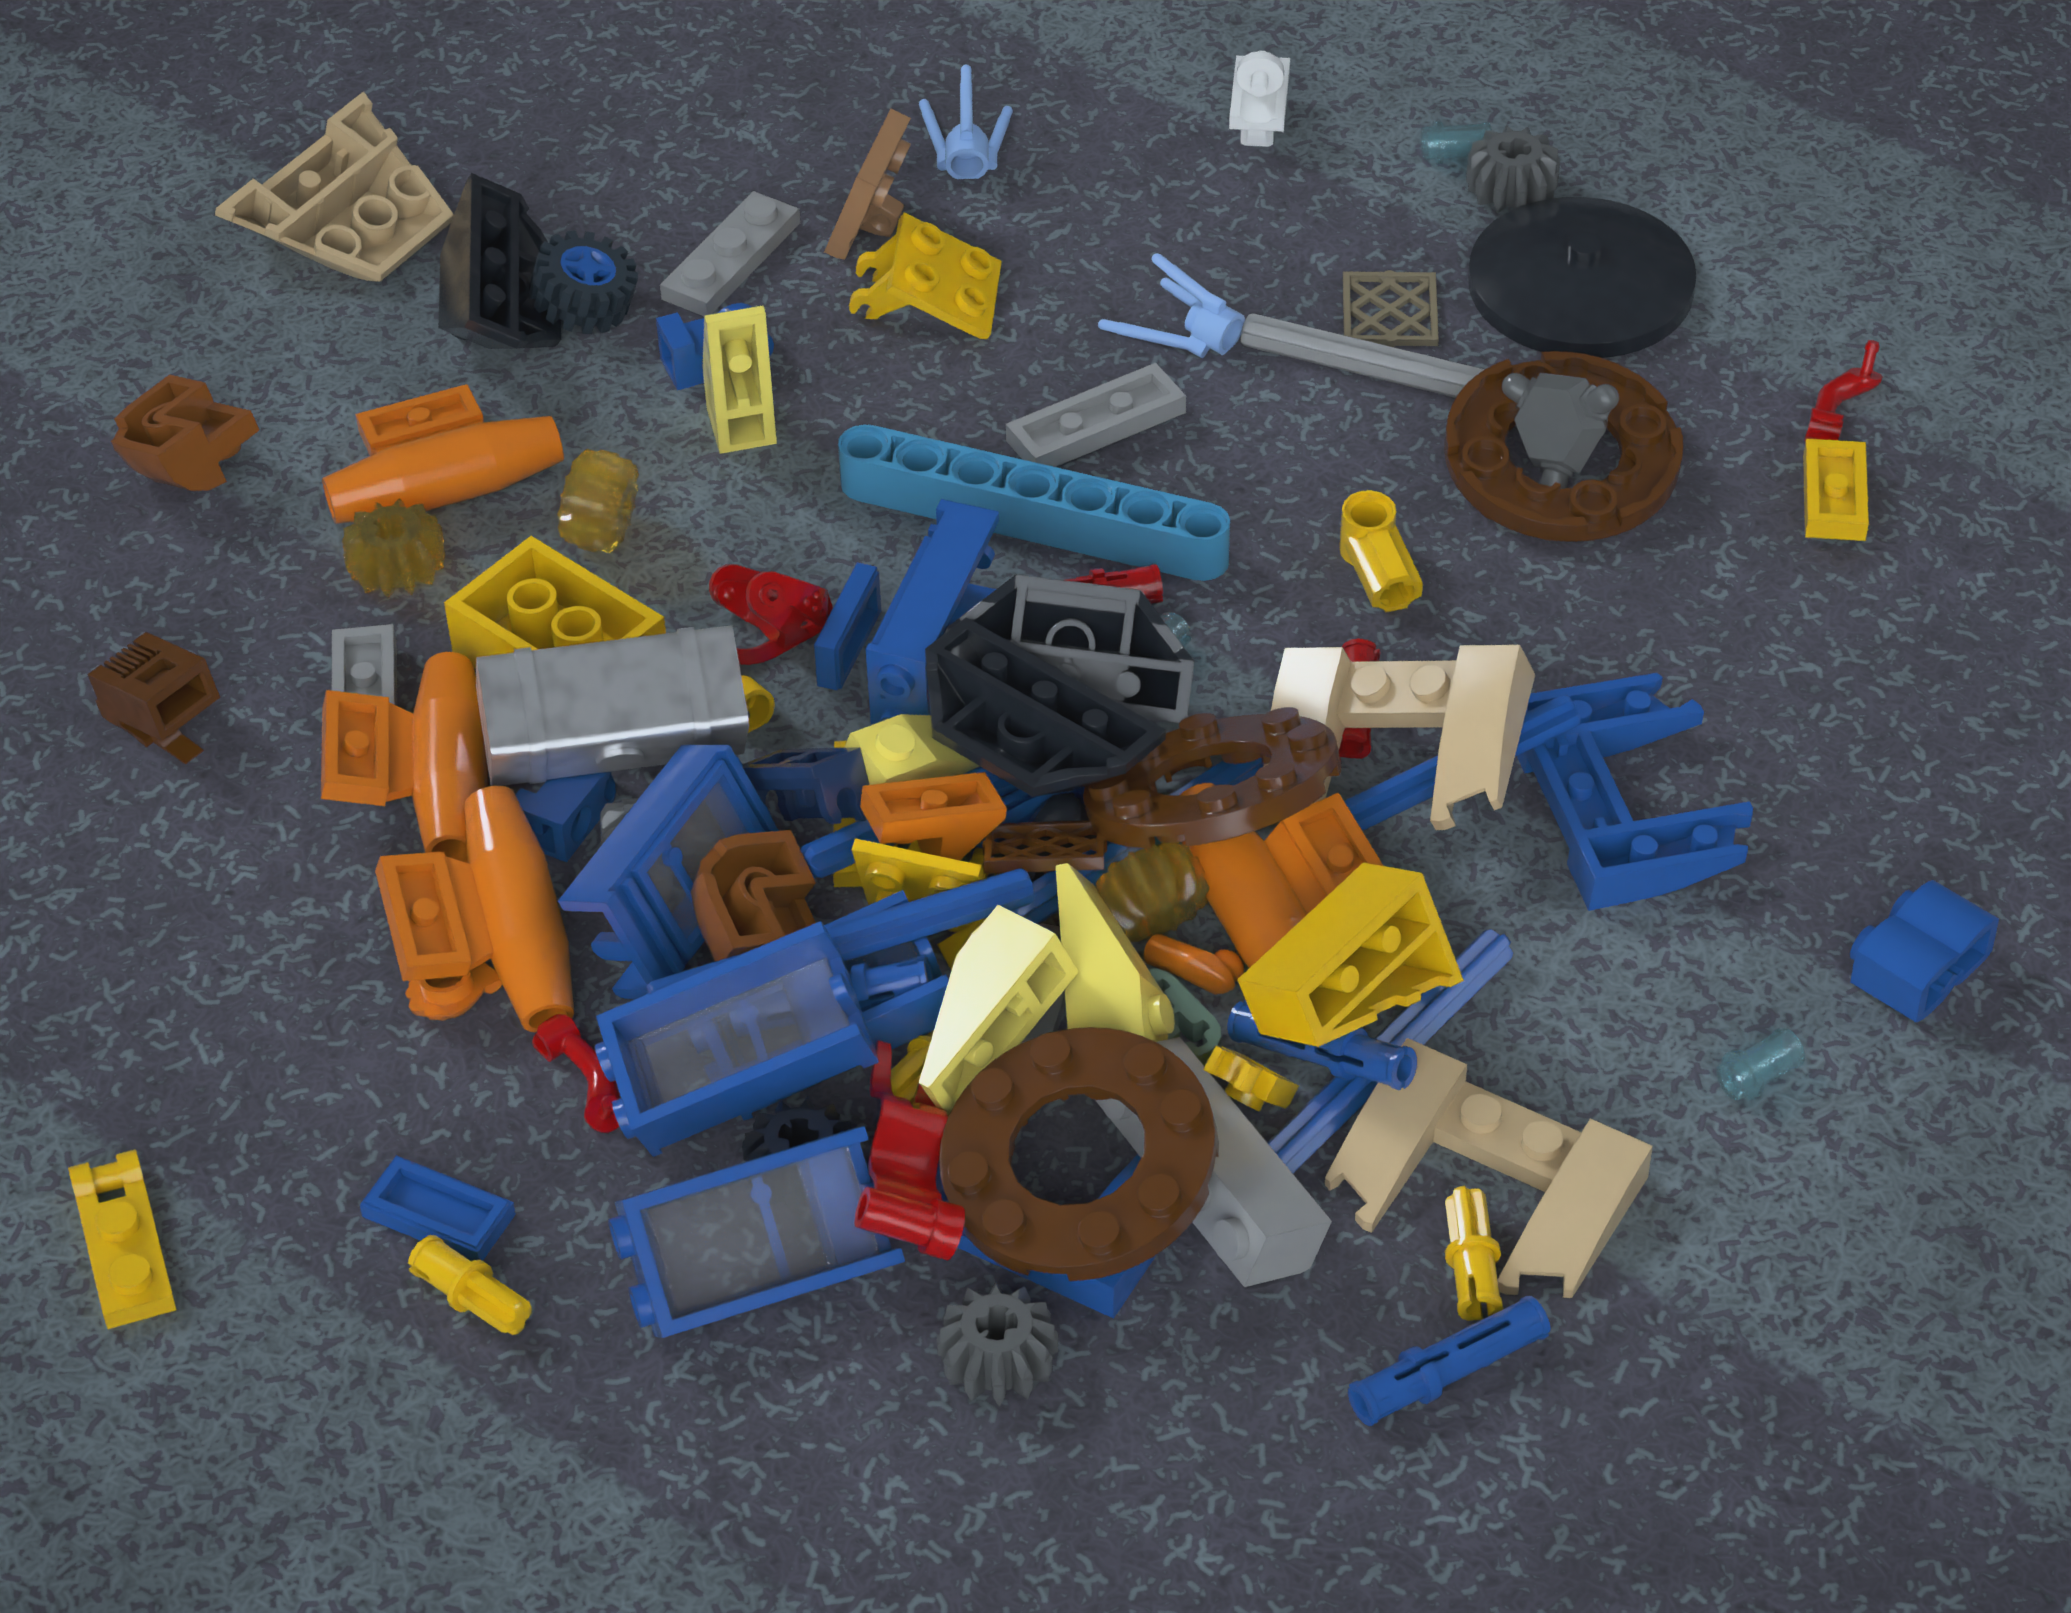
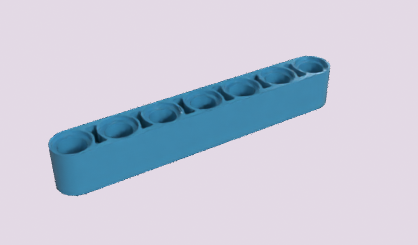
(1037, 501)

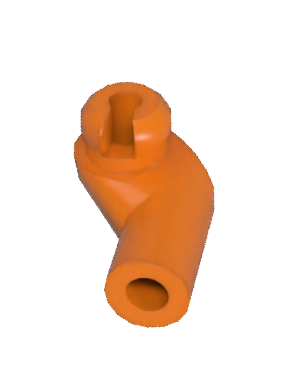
(1206, 970)

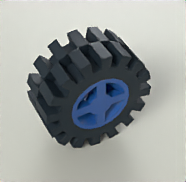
(583, 282)

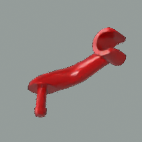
(1824, 421)
(562, 1036)

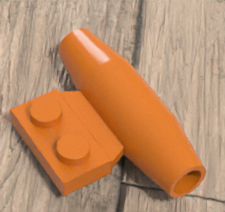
(439, 454)
(434, 754)
(1274, 883)
(494, 907)

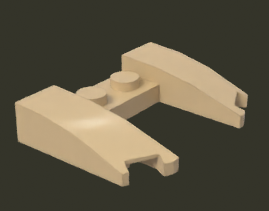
(1473, 698)
(1584, 1174)

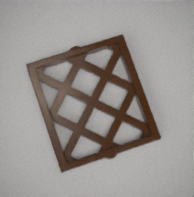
(1028, 834)

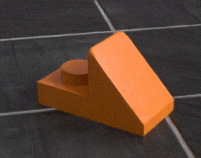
(940, 812)

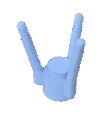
(966, 147)
(1208, 320)

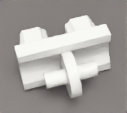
(1259, 97)

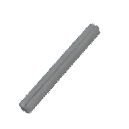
(1356, 355)

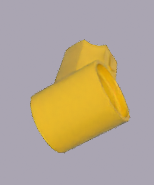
(1378, 551)

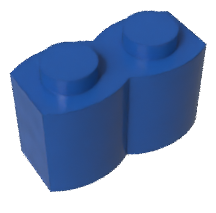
(1922, 949)

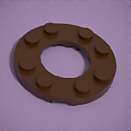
(1591, 509)
(1299, 759)
(1110, 1231)

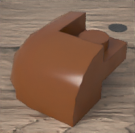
(181, 434)
(751, 892)

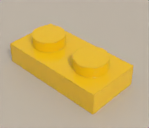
(1835, 490)

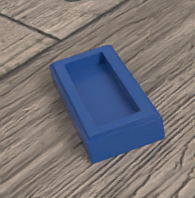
(847, 627)
(431, 1203)

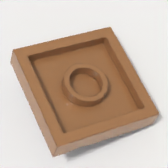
(868, 203)

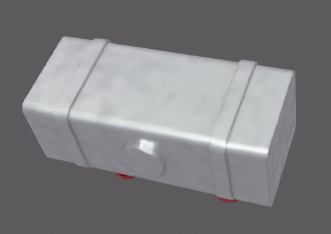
(609, 704)

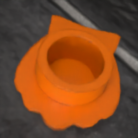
(451, 996)

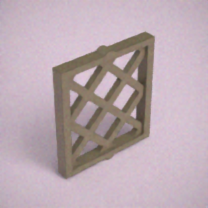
(1390, 280)

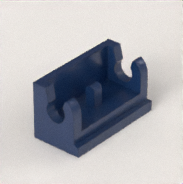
(812, 782)

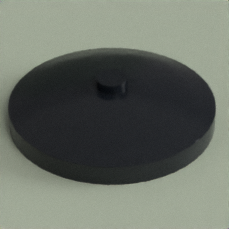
(1582, 277)

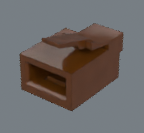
(155, 693)

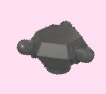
(1559, 420)

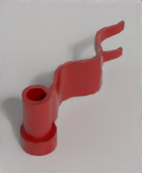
(905, 1169)

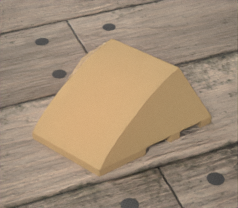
(346, 199)

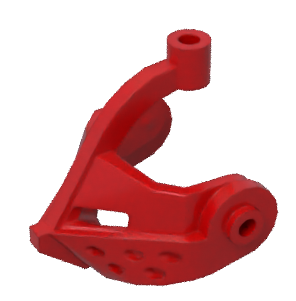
(772, 604)

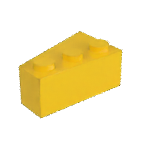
(1351, 958)

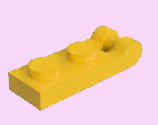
(122, 1241)

